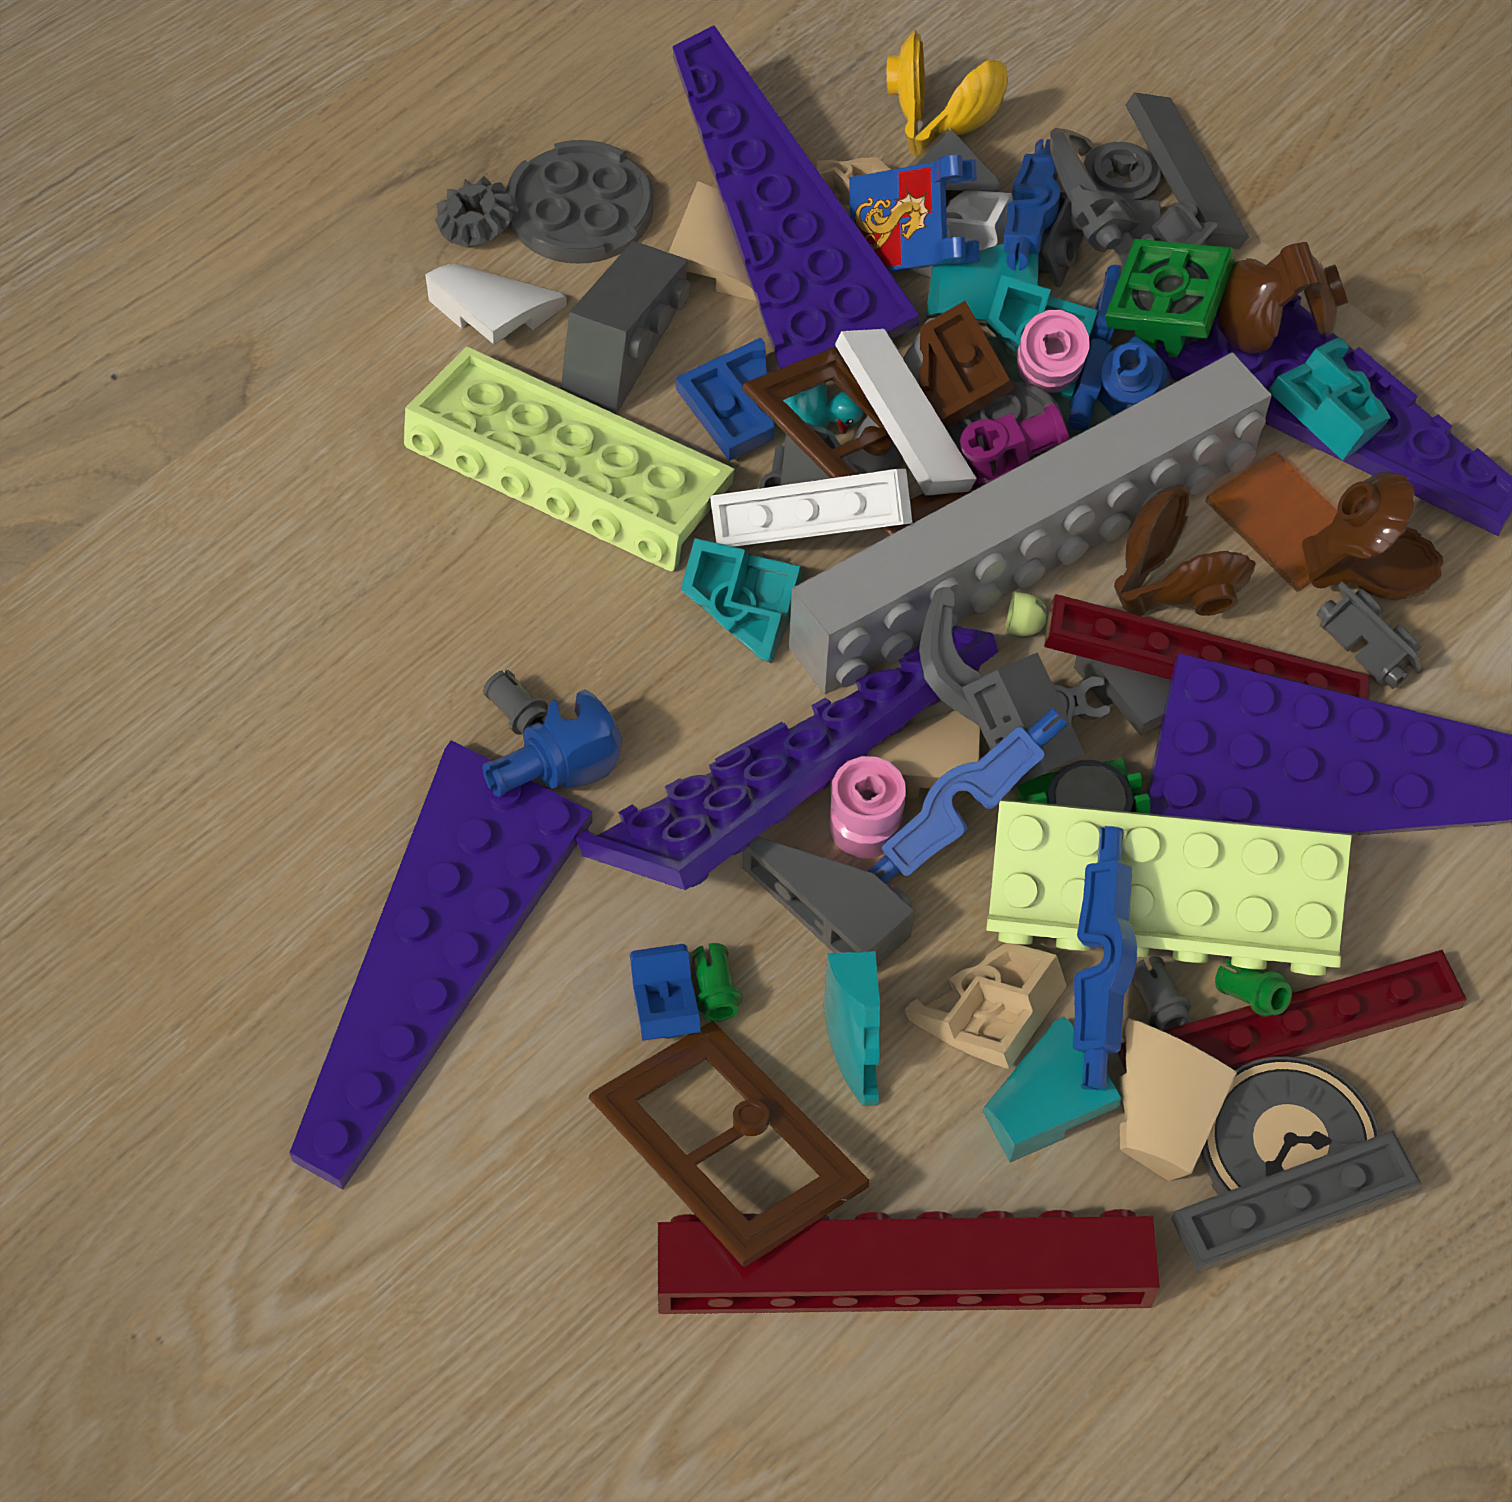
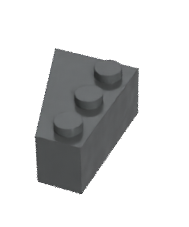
(621, 324)

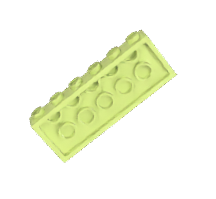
(564, 456)
(1193, 884)

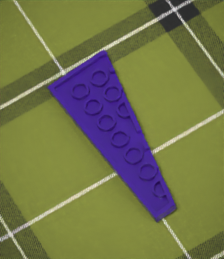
(793, 234)
(768, 775)
(448, 919)

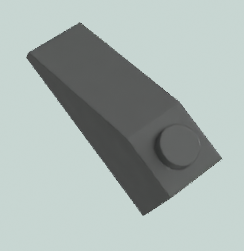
(833, 900)

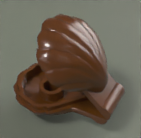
(1257, 292)
(1372, 543)
(1203, 582)

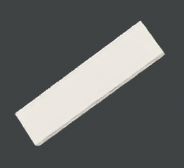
(905, 412)
(812, 508)

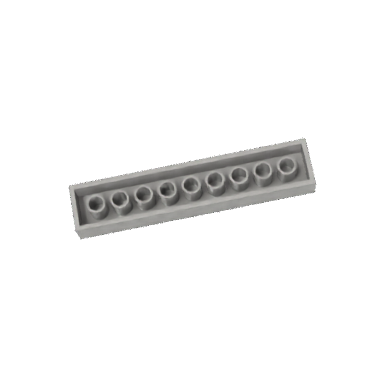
(1026, 522)

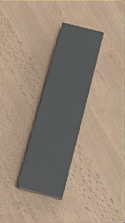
(1185, 166)
(1295, 1201)

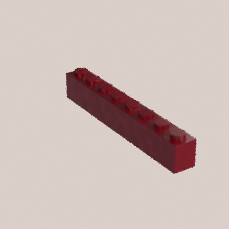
(917, 1265)

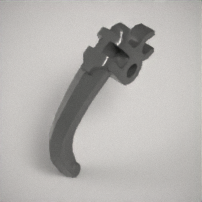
(1101, 214)
(948, 673)

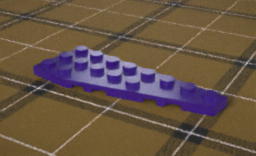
(1408, 444)
(1319, 758)

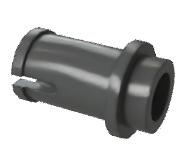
(515, 701)
(1160, 996)

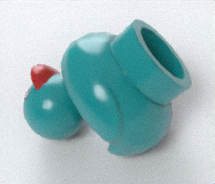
(817, 409)

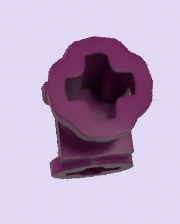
(1010, 442)

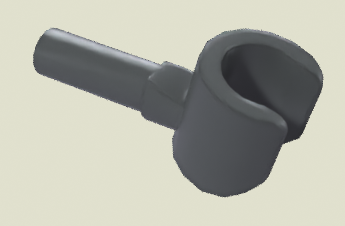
(774, 477)

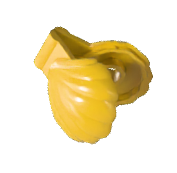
(968, 108)

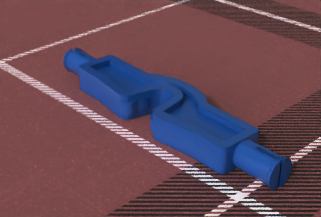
(1033, 206)
(1090, 380)
(987, 782)
(1102, 987)

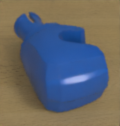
(1131, 375)
(561, 749)

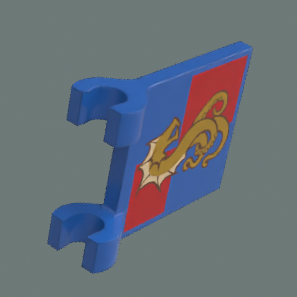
(905, 214)

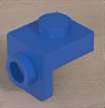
(664, 992)

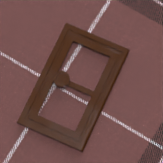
(773, 388)
(763, 1106)

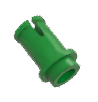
(1265, 992)
(717, 994)

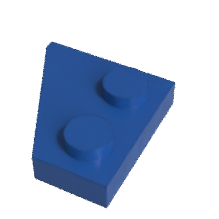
(721, 404)

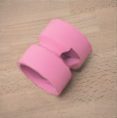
(1052, 350)
(866, 806)

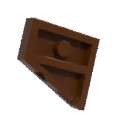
(959, 366)

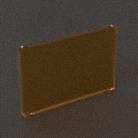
(1274, 514)

